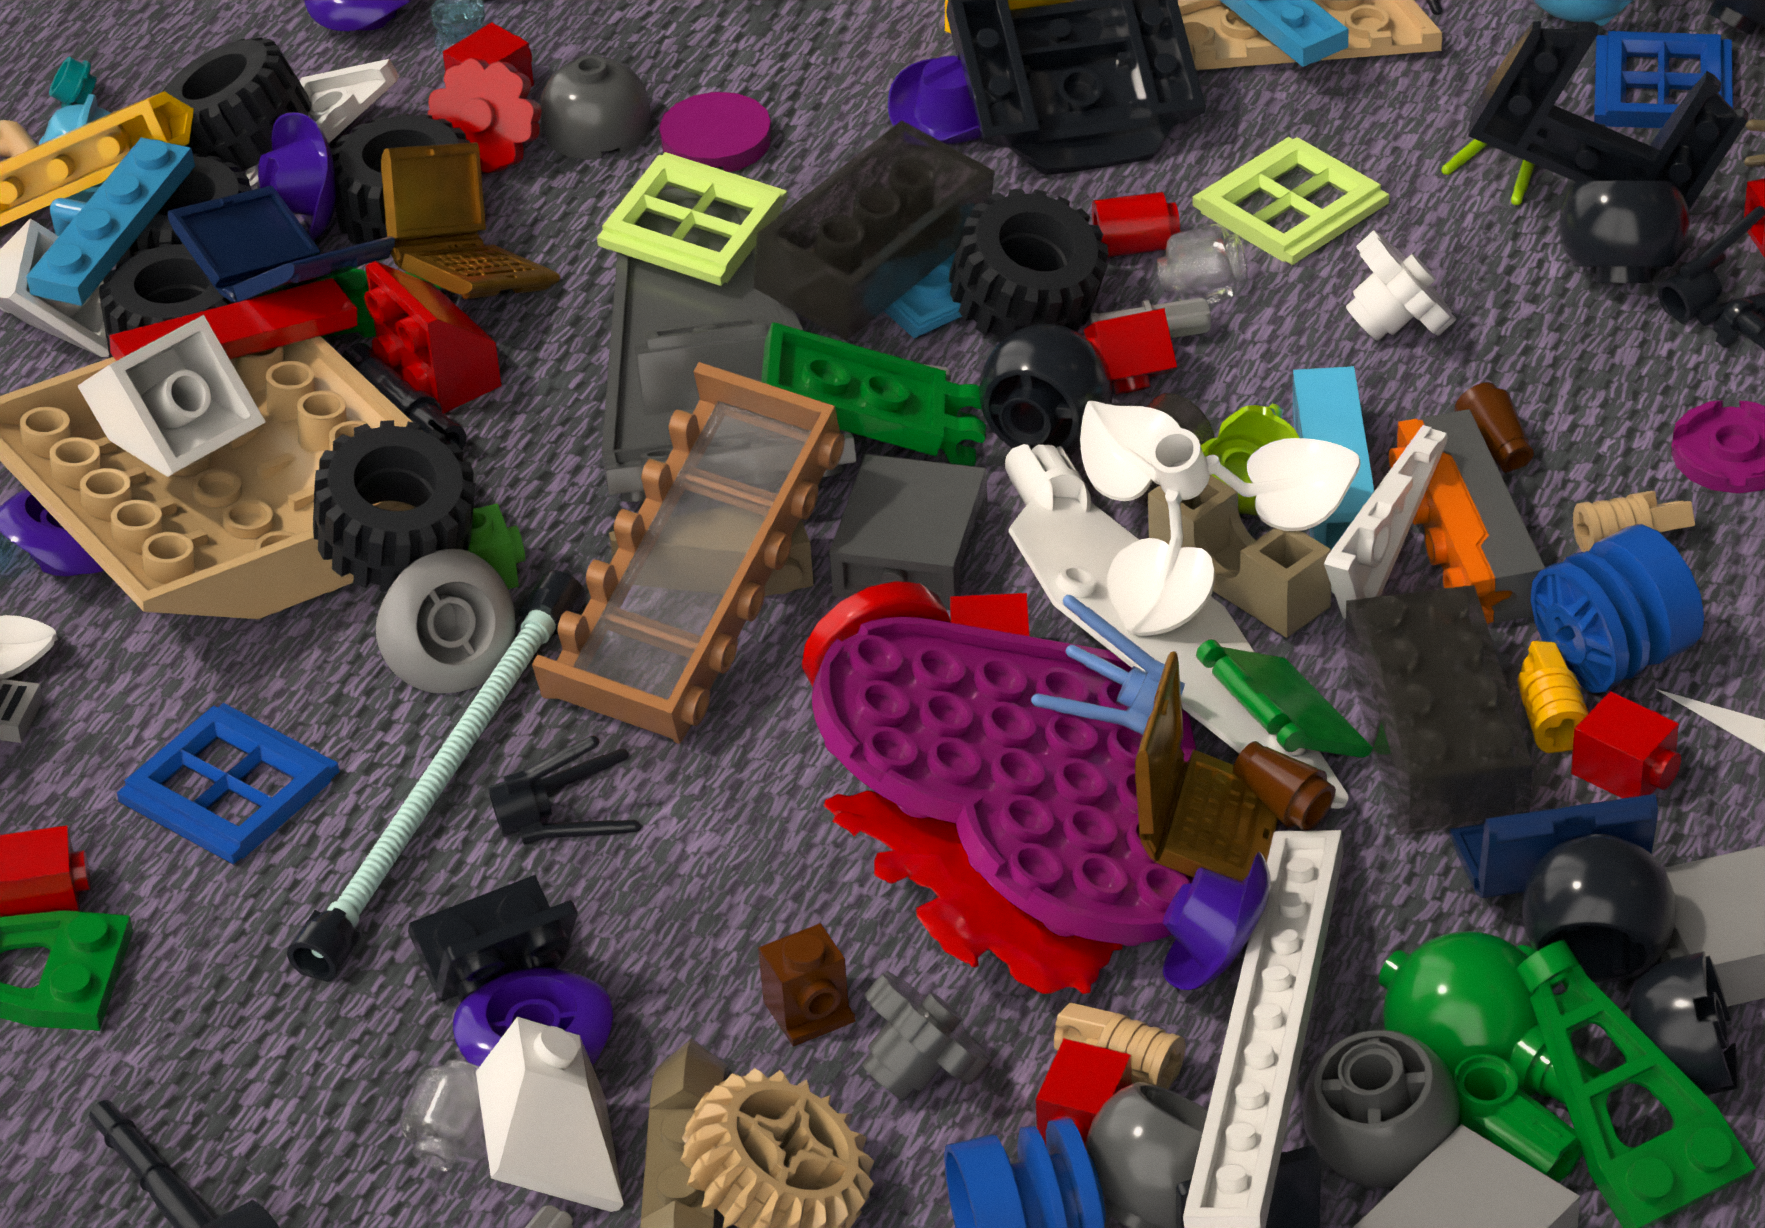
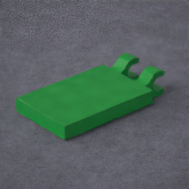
(876, 392)

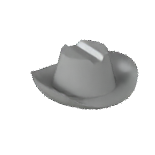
(446, 622)

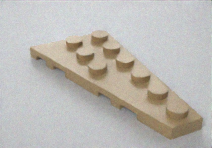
(1375, 29)

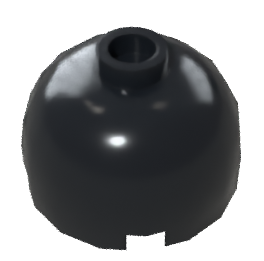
(1686, 1018)

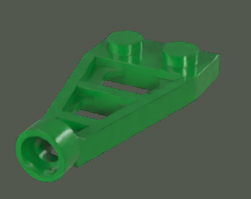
(78, 972)
(1665, 1172)

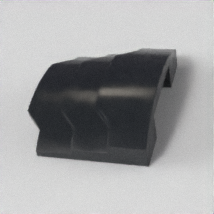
(1077, 78)

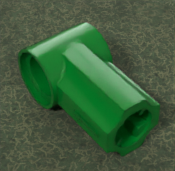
(1512, 1119)

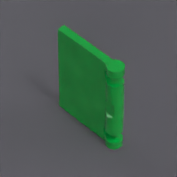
(1282, 701)

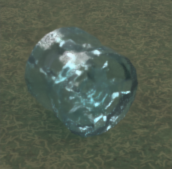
(455, 21)

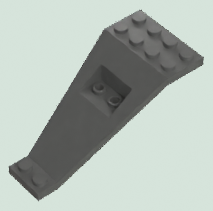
(661, 333)

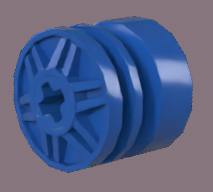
(1618, 607)
(1041, 1190)

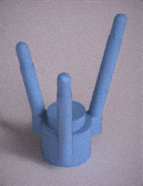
(1137, 685)

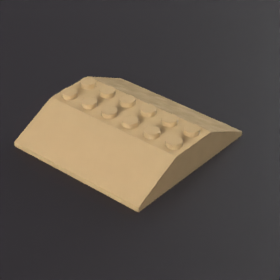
(222, 531)

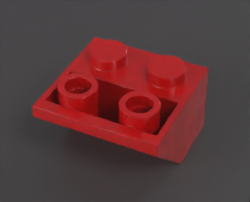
(429, 338)

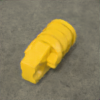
(1550, 697)

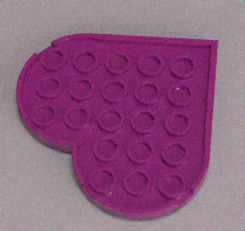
(1036, 794)

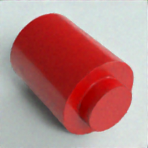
(1136, 223)

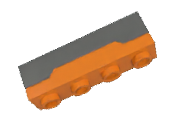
(1473, 520)

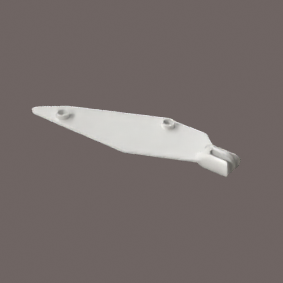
(1070, 553)

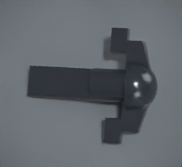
(1743, 316)

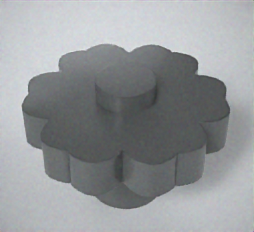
(918, 1039)

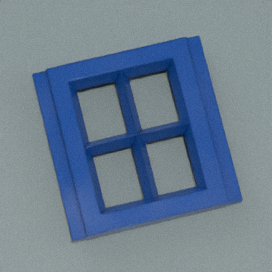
(1613, 77)
(192, 819)

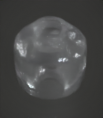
(1203, 264)
(445, 1116)

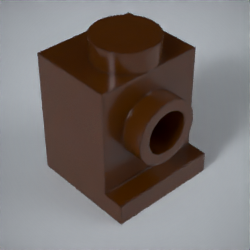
(805, 984)

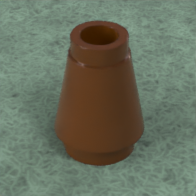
(1498, 425)
(1288, 787)

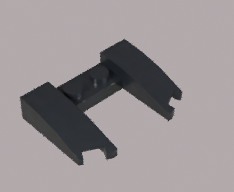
(1521, 119)

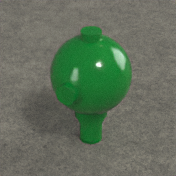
(1468, 1001)

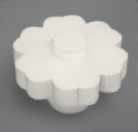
(1396, 292)

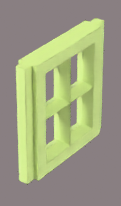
(1360, 200)
(672, 252)

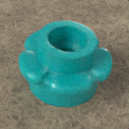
(72, 82)

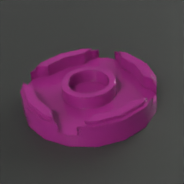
(717, 130)
(1731, 461)

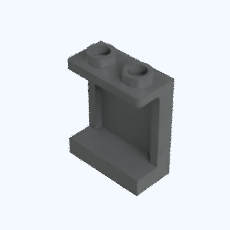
(907, 525)

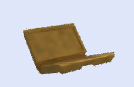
(435, 216)
(1197, 808)

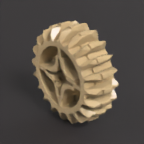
(776, 1155)

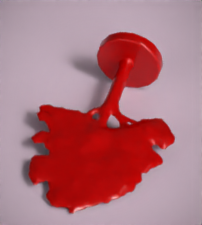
(928, 851)

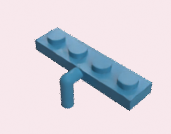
(1295, 27)
(103, 229)

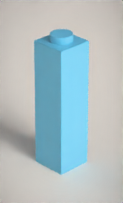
(1330, 411)

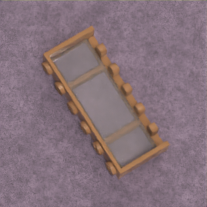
(694, 554)

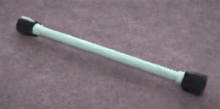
(330, 935)

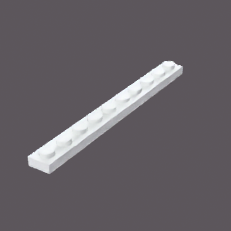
(1265, 1036)

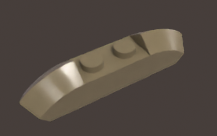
(675, 1093)

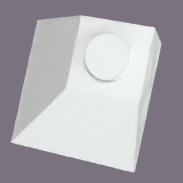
(67, 321)
(548, 1117)

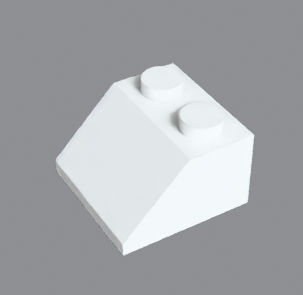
(173, 399)

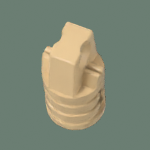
(1605, 517)
(1154, 1053)

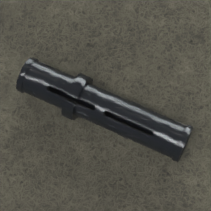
(416, 405)

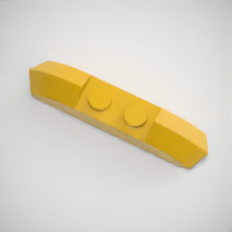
(87, 154)

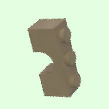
(1270, 578)

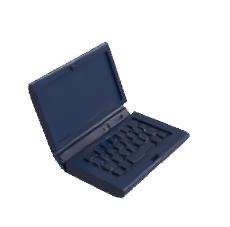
(258, 247)
(1508, 847)

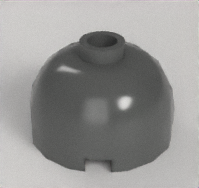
(594, 108)

